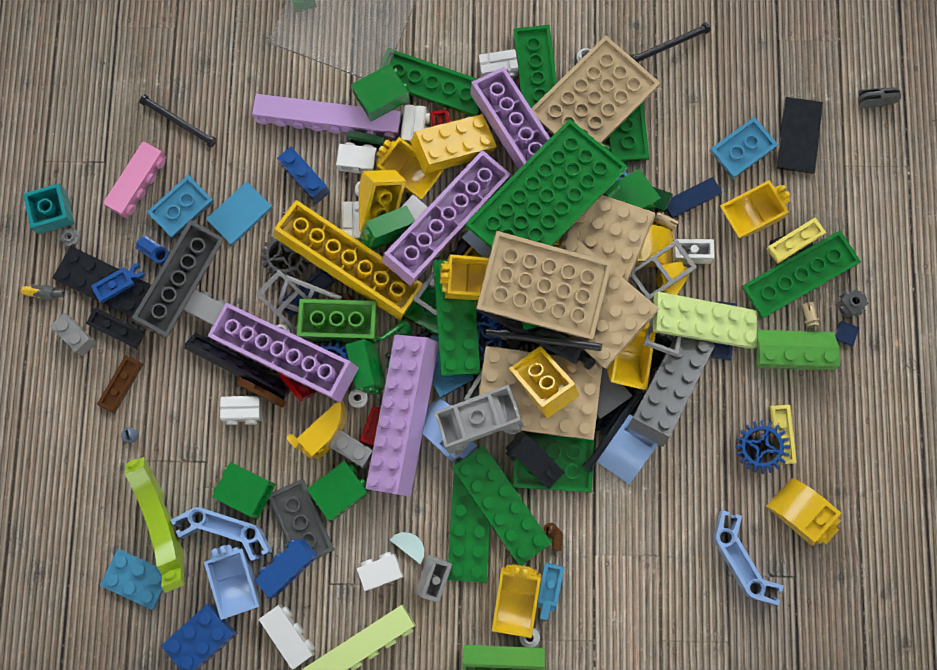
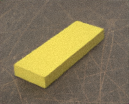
(796, 240)
(781, 416)

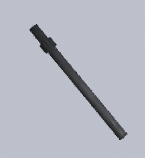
(507, 334)

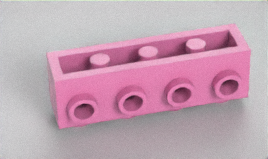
(135, 180)

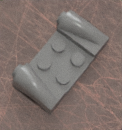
(478, 418)

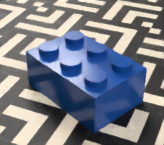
(199, 639)

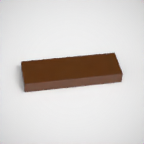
(120, 384)

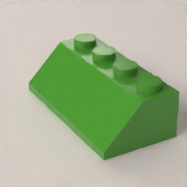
(337, 320)
(797, 350)
(502, 658)

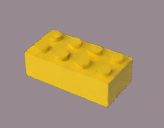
(452, 143)

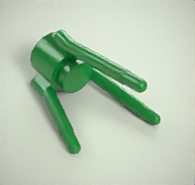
(401, 328)

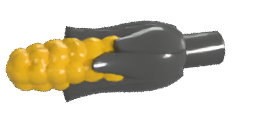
(42, 292)

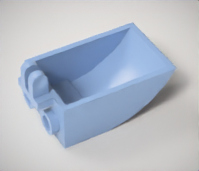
(432, 431)
(626, 452)
(232, 581)

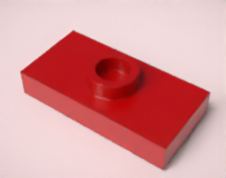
(369, 431)

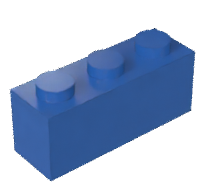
(303, 175)
(285, 567)

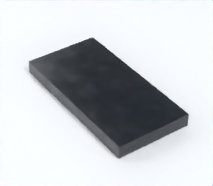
(799, 135)

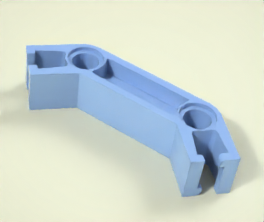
(223, 526)
(740, 562)

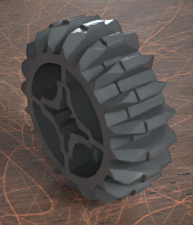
(270, 261)

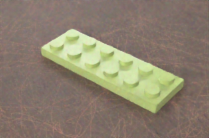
(705, 320)

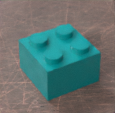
(48, 208)

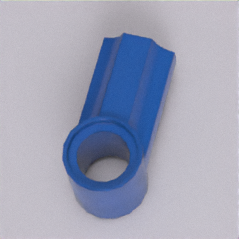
(152, 249)

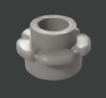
(74, 237)

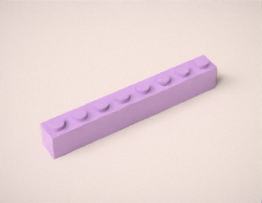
(324, 116)

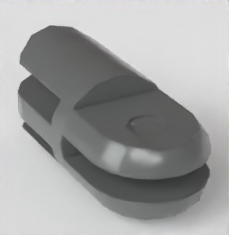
(879, 97)

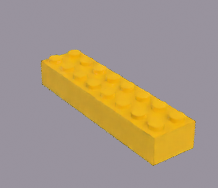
(345, 259)

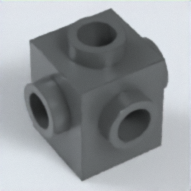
(852, 303)

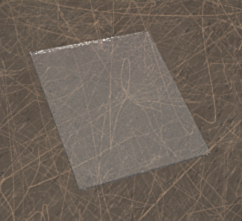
(343, 33)

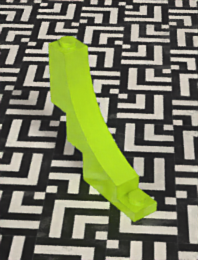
(166, 546)

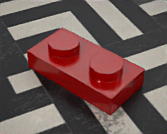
(299, 390)

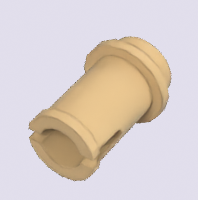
(665, 221)
(810, 315)

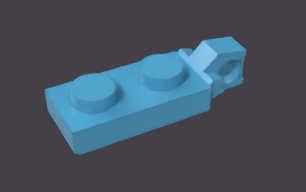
(549, 589)

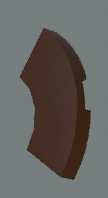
(261, 392)

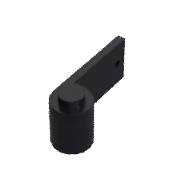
(534, 459)

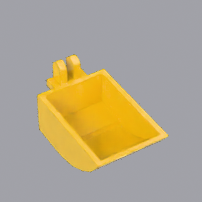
(401, 157)
(757, 208)
(656, 240)
(463, 276)
(633, 363)
(318, 437)
(806, 512)
(516, 600)

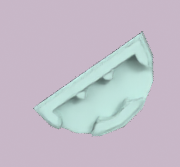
(410, 544)

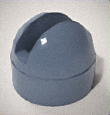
(133, 434)

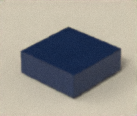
(846, 333)

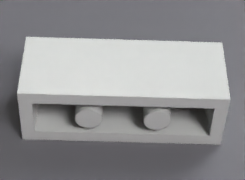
(287, 636)

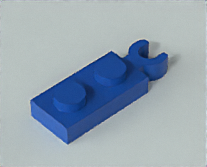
(116, 283)

